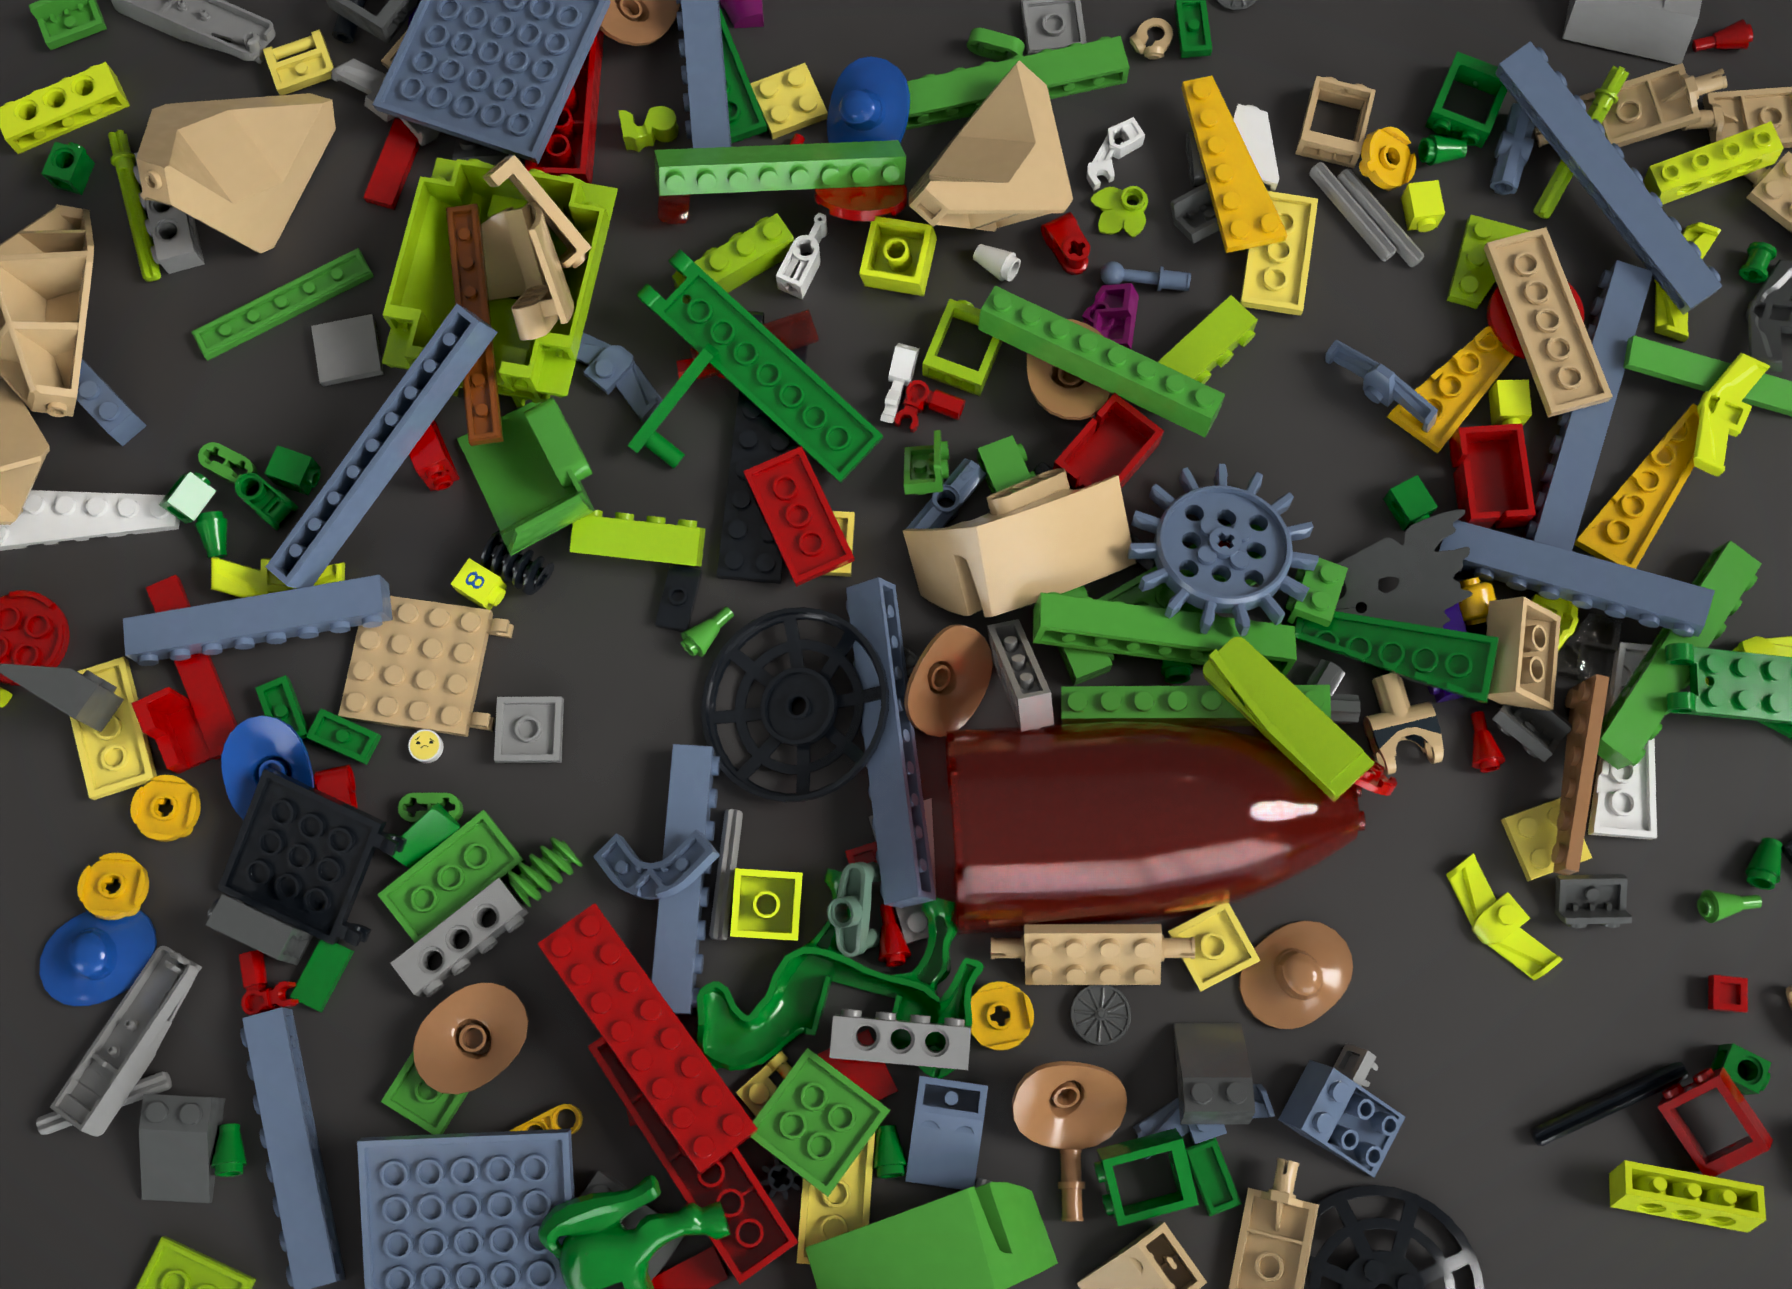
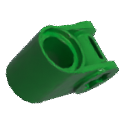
(268, 502)

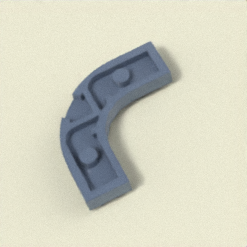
(658, 878)

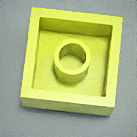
(898, 255)
(766, 904)

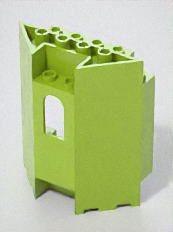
(423, 278)

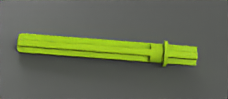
(1605, 97)
(124, 162)

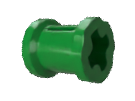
(1757, 262)

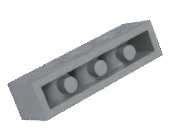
(182, 250)
(1020, 675)
(413, 963)
(847, 1046)

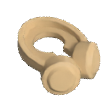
(1158, 48)

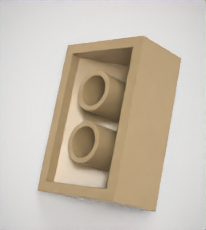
(1525, 653)

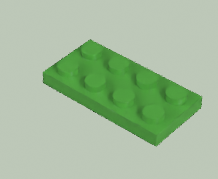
(450, 876)

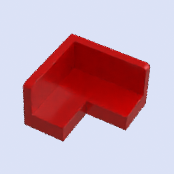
(173, 725)

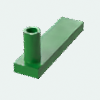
(647, 435)

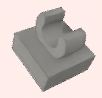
(1356, 1064)

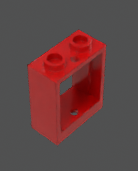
(433, 460)
(1755, 1144)

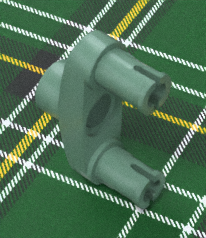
(855, 890)

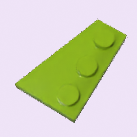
(1472, 271)

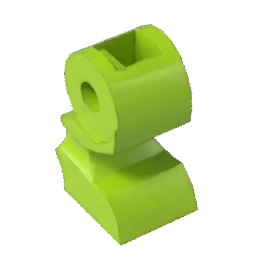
(659, 125)

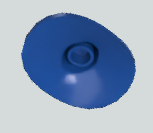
(869, 103)
(258, 745)
(96, 958)

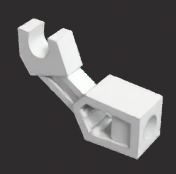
(1102, 163)
(901, 374)

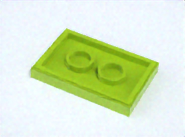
(182, 1267)

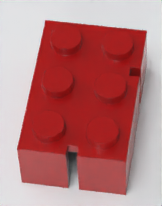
(1117, 447)
(1492, 475)

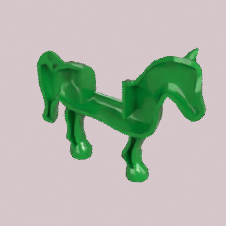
(803, 984)
(604, 1251)

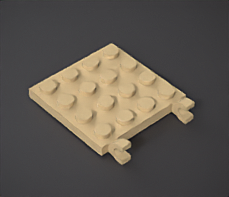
(422, 668)

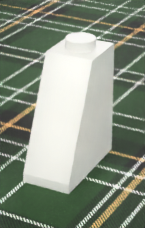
(1257, 136)

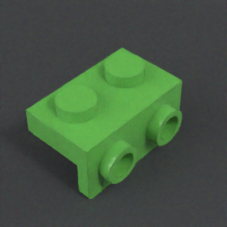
(67, 20)
(926, 467)
(1323, 593)

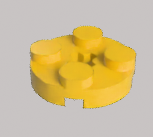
(1374, 160)
(155, 793)
(123, 902)
(1016, 1027)

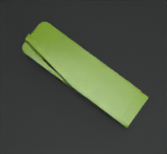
(1286, 717)

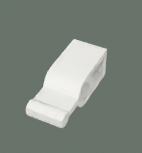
(798, 269)

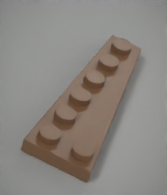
(1586, 717)

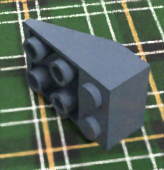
(1342, 1117)
(946, 1133)

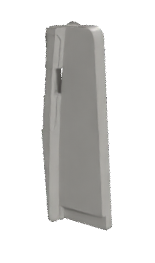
(200, 19)
(126, 1043)

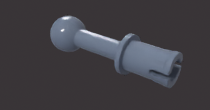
(1114, 273)

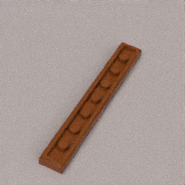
(472, 293)

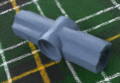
(1512, 151)
(957, 488)

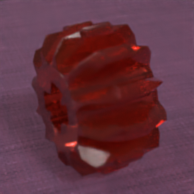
(674, 208)

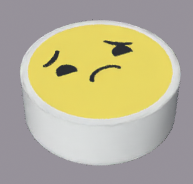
(425, 746)

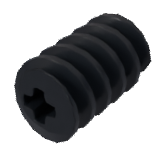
(515, 568)

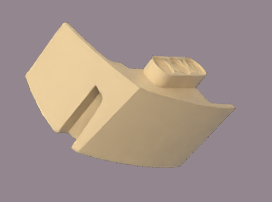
(525, 264)
(1028, 544)

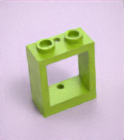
(953, 373)

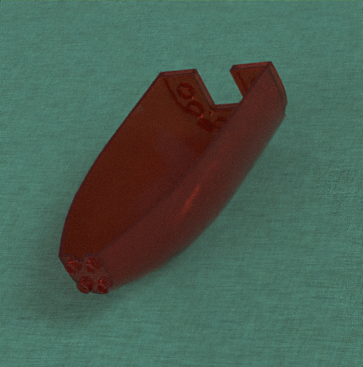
(1128, 822)

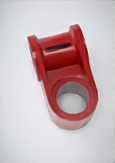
(1067, 243)
(338, 783)

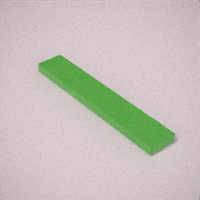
(282, 304)
(1702, 373)

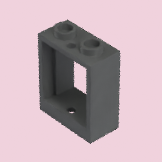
(383, 25)
(258, 929)

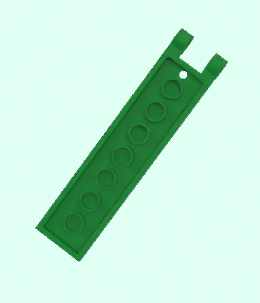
(765, 370)
(1738, 685)

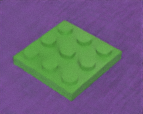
(818, 1122)

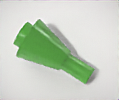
(700, 637)
(1719, 905)

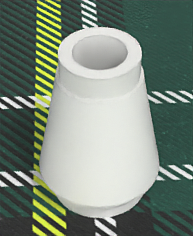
(998, 262)

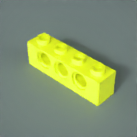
(61, 107)
(1714, 163)
(1687, 1196)

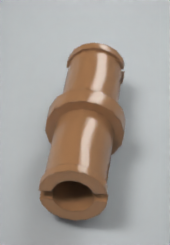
(1071, 1185)

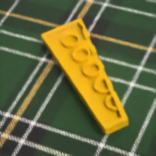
(1235, 187)
(1456, 389)
(1640, 505)

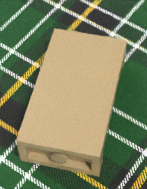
(513, 169)

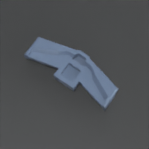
(615, 367)
(1382, 384)
(1169, 1118)

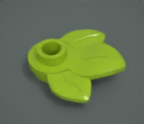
(1118, 213)

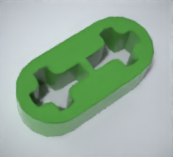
(994, 44)
(230, 459)
(428, 800)

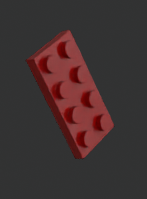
(799, 516)

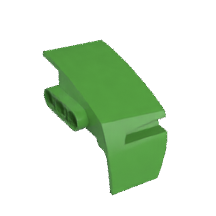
(531, 475)
(960, 1241)

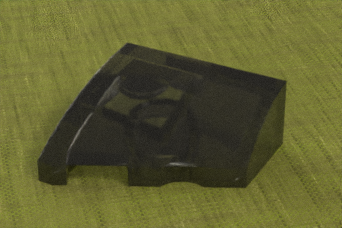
(1590, 648)

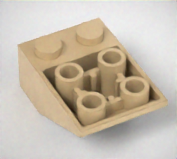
(1147, 1262)

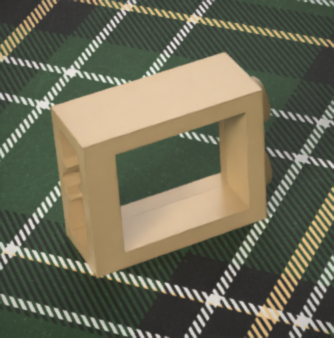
(1328, 147)

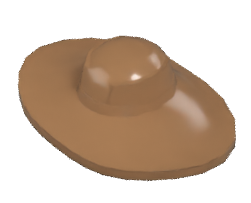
(639, 20)
(1063, 392)
(948, 680)
(1299, 975)
(470, 1038)
(1069, 1105)

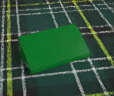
(426, 835)

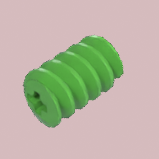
(543, 870)

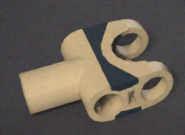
(1401, 722)

